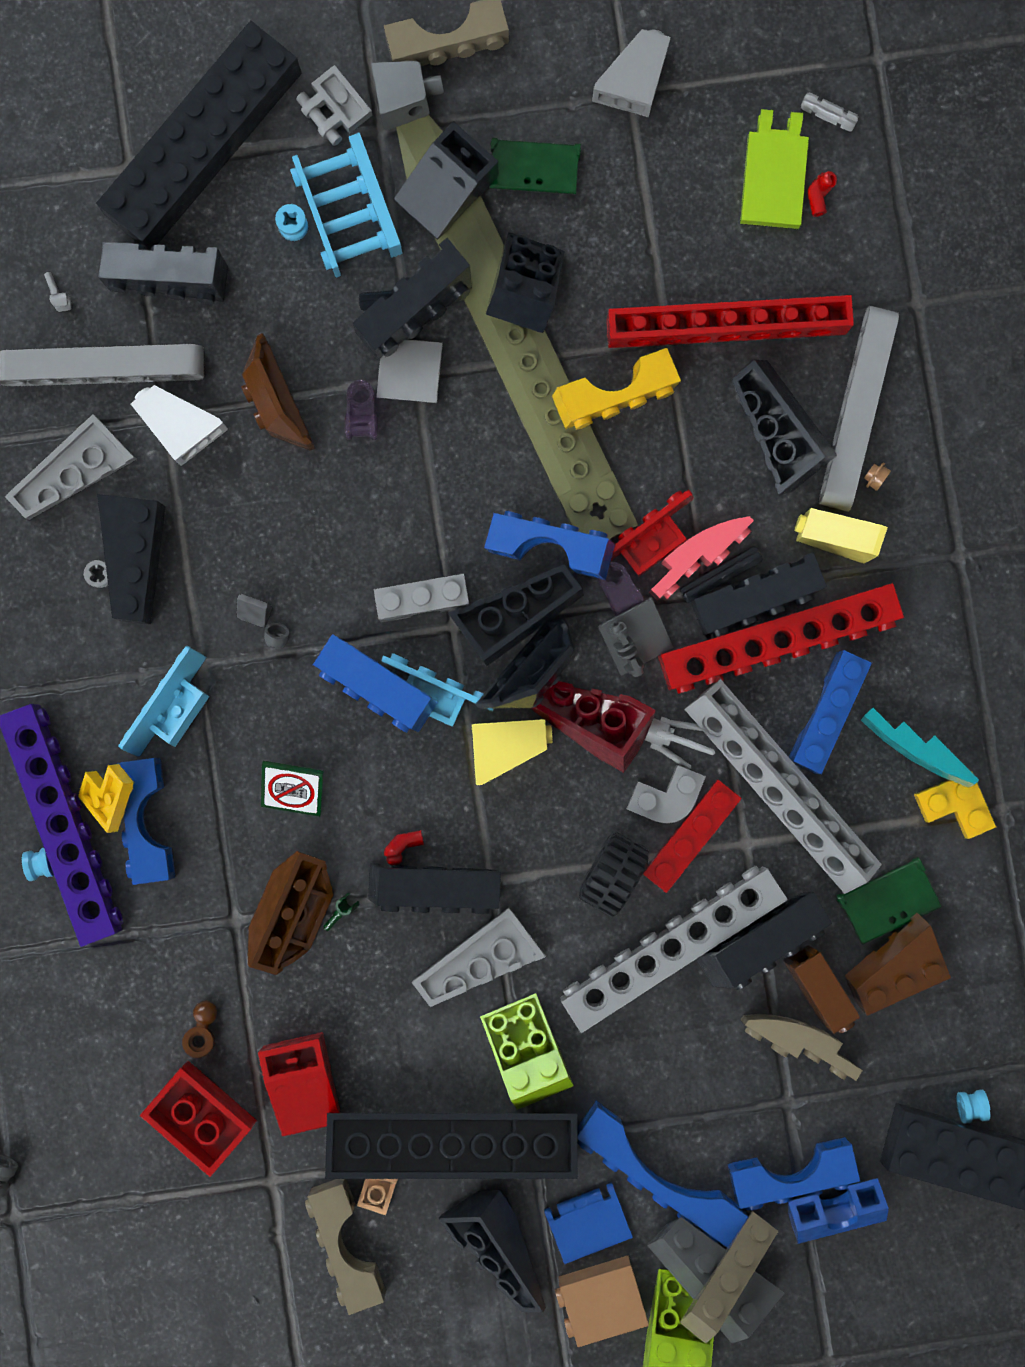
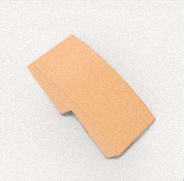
(377, 1195)

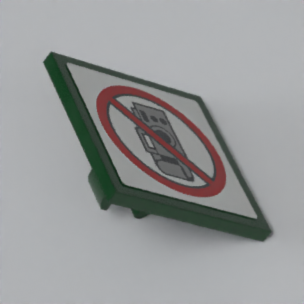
(291, 788)

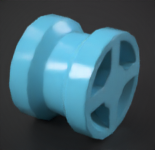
(294, 229)
(36, 865)
(973, 1106)

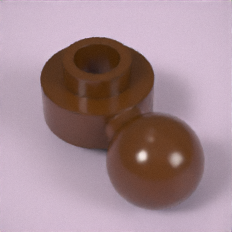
(204, 1014)

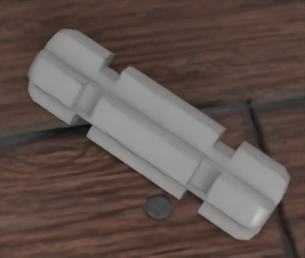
(829, 111)

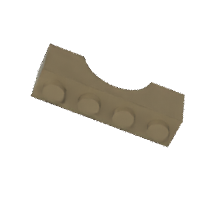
(482, 30)
(729, 1279)
(357, 1280)

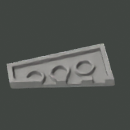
(73, 466)
(487, 954)

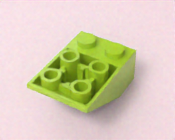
(526, 1051)
(667, 1339)

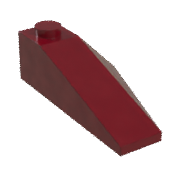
(599, 722)

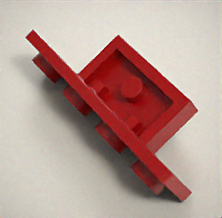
(654, 537)

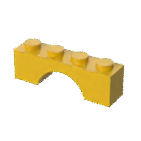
(582, 401)

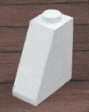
(176, 423)

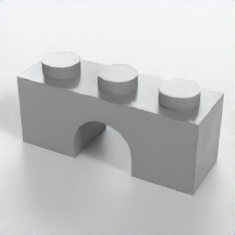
(421, 597)

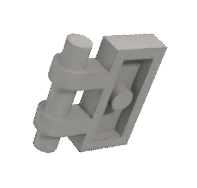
(341, 99)

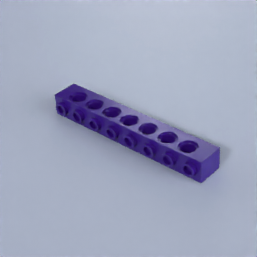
(66, 870)

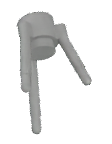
(661, 733)

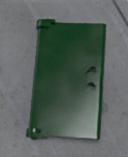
(534, 161)
(880, 903)

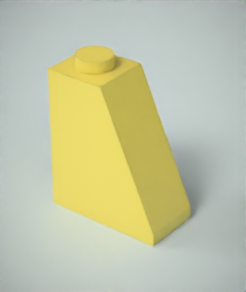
(840, 535)
(506, 745)

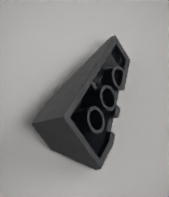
(494, 1236)

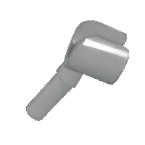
(59, 300)

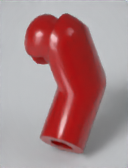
(818, 190)
(400, 843)

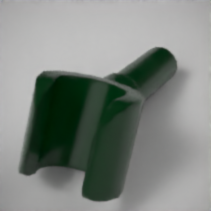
(342, 909)

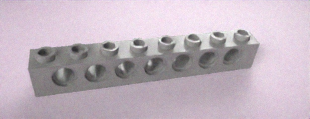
(783, 787)
(767, 897)

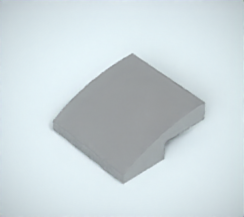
(411, 372)

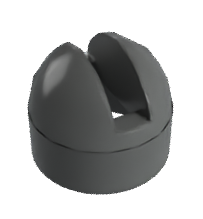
(271, 631)

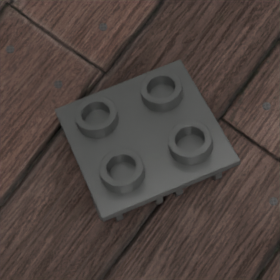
(635, 637)

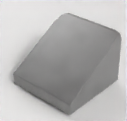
(253, 610)

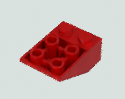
(299, 1083)

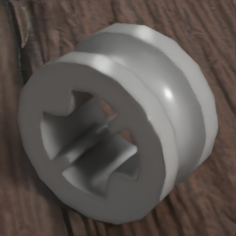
(89, 575)

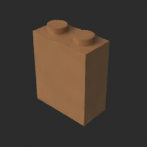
(601, 1301)

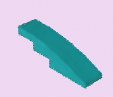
(930, 755)

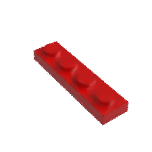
(691, 835)

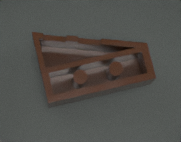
(899, 968)

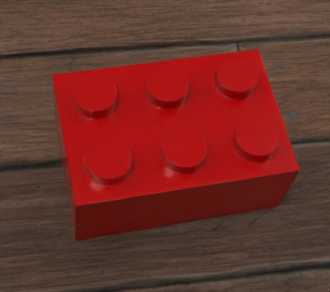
(198, 1118)

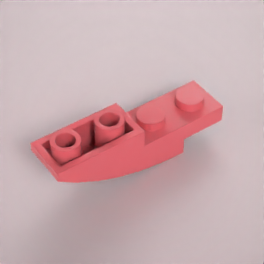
(707, 546)

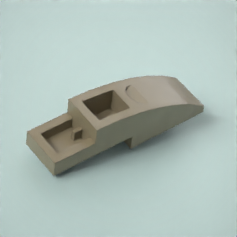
(794, 1035)

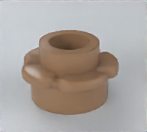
(877, 476)

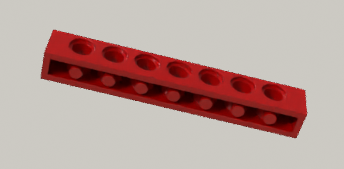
(729, 321)
(881, 600)

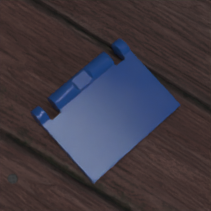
(588, 1224)

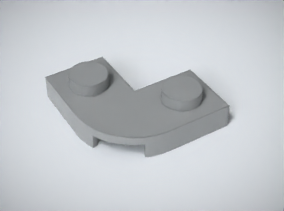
(668, 805)

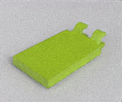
(774, 173)

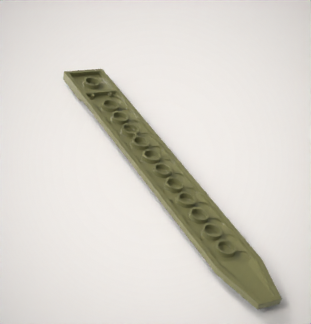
(528, 368)

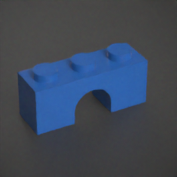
(856, 1208)

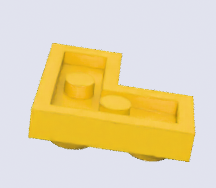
(107, 797)
(965, 802)

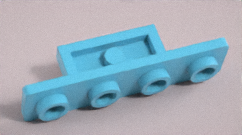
(448, 694)
(170, 706)

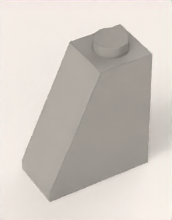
(634, 75)

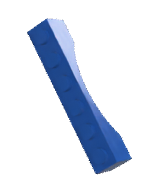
(709, 1210)

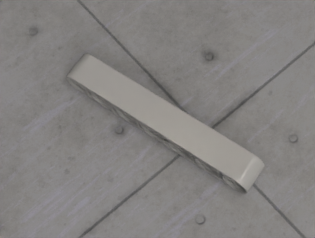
(101, 365)
(859, 408)

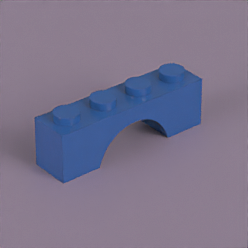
(514, 537)
(836, 700)
(147, 858)
(830, 1167)

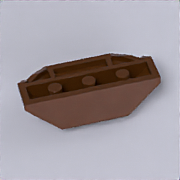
(272, 397)
(289, 913)

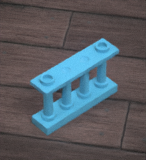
(365, 184)

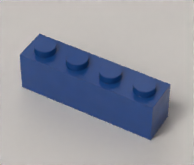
(374, 683)

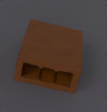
(822, 990)

